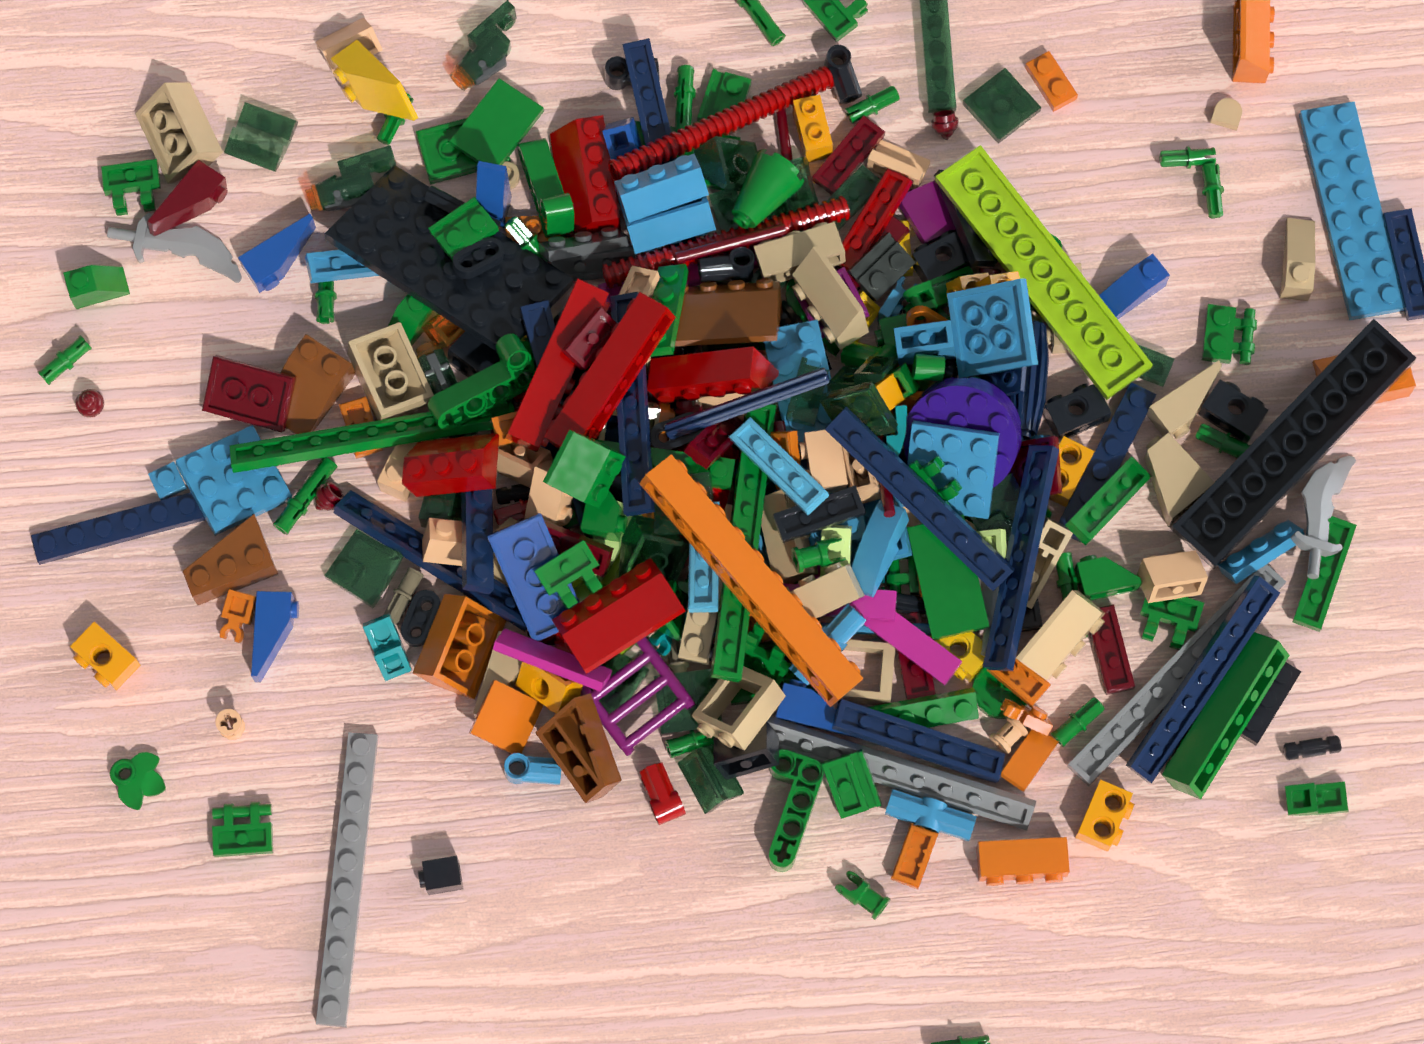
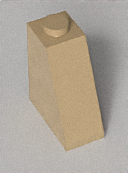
(1175, 477)

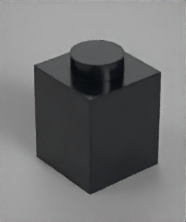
(441, 875)

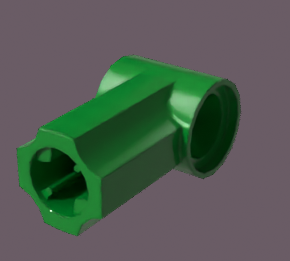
(857, 353)
(928, 370)

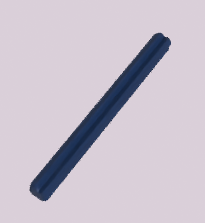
(747, 403)

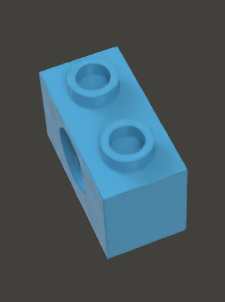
(924, 339)

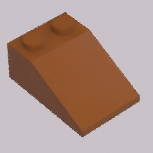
(318, 384)

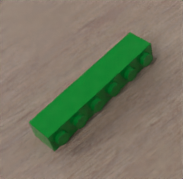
(1225, 716)

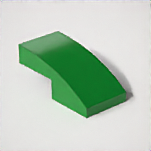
(1316, 799)

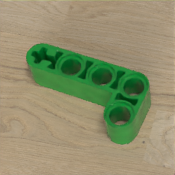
(551, 203)
(486, 388)
(791, 813)

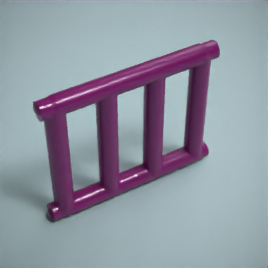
(666, 677)

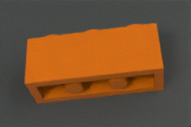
(1022, 860)

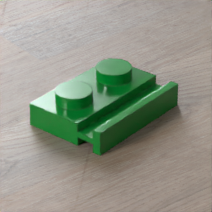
(722, 92)
(463, 227)
(851, 783)

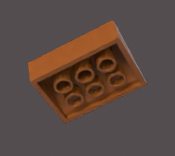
(730, 313)

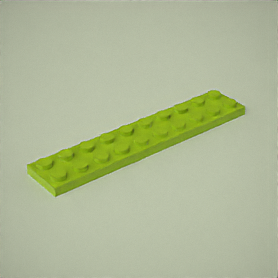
(1053, 281)

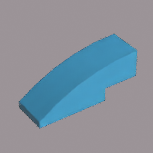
(878, 548)

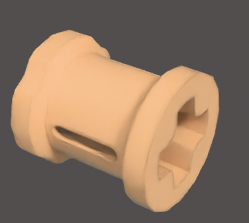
(222, 721)
(1008, 735)

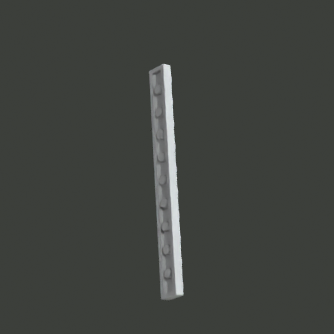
(1155, 694)
(911, 776)
(347, 880)

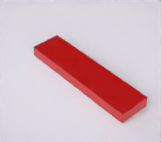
(875, 216)

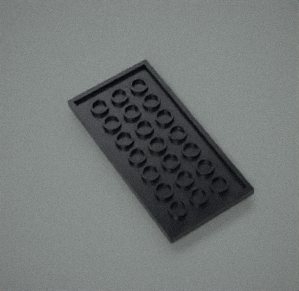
(392, 238)

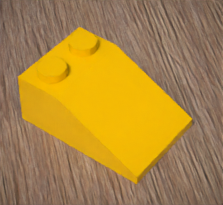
(371, 82)

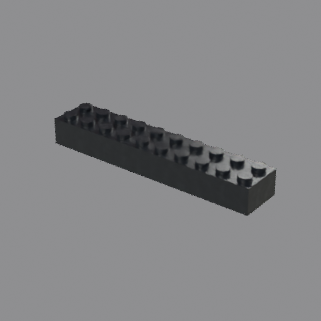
(1293, 443)

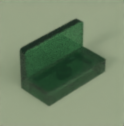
(805, 406)
(706, 781)

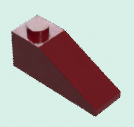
(190, 198)

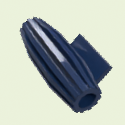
(1027, 385)

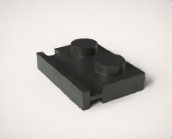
(881, 266)

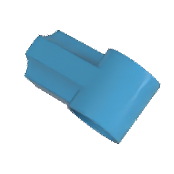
(537, 770)

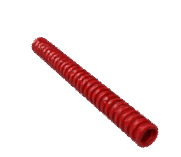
(721, 123)
(793, 221)

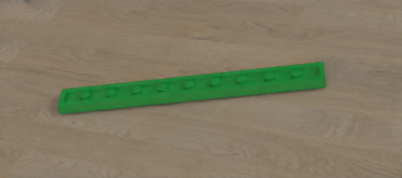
(353, 439)
(747, 516)

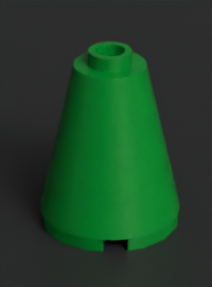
(765, 188)

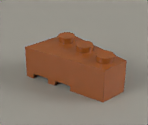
(231, 564)
(581, 748)

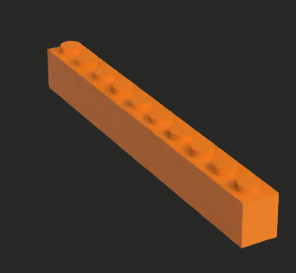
(751, 580)

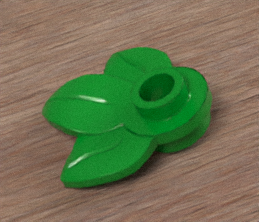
(142, 779)

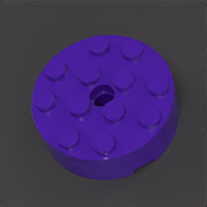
(971, 405)

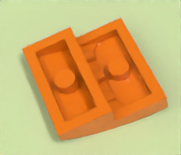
(506, 718)

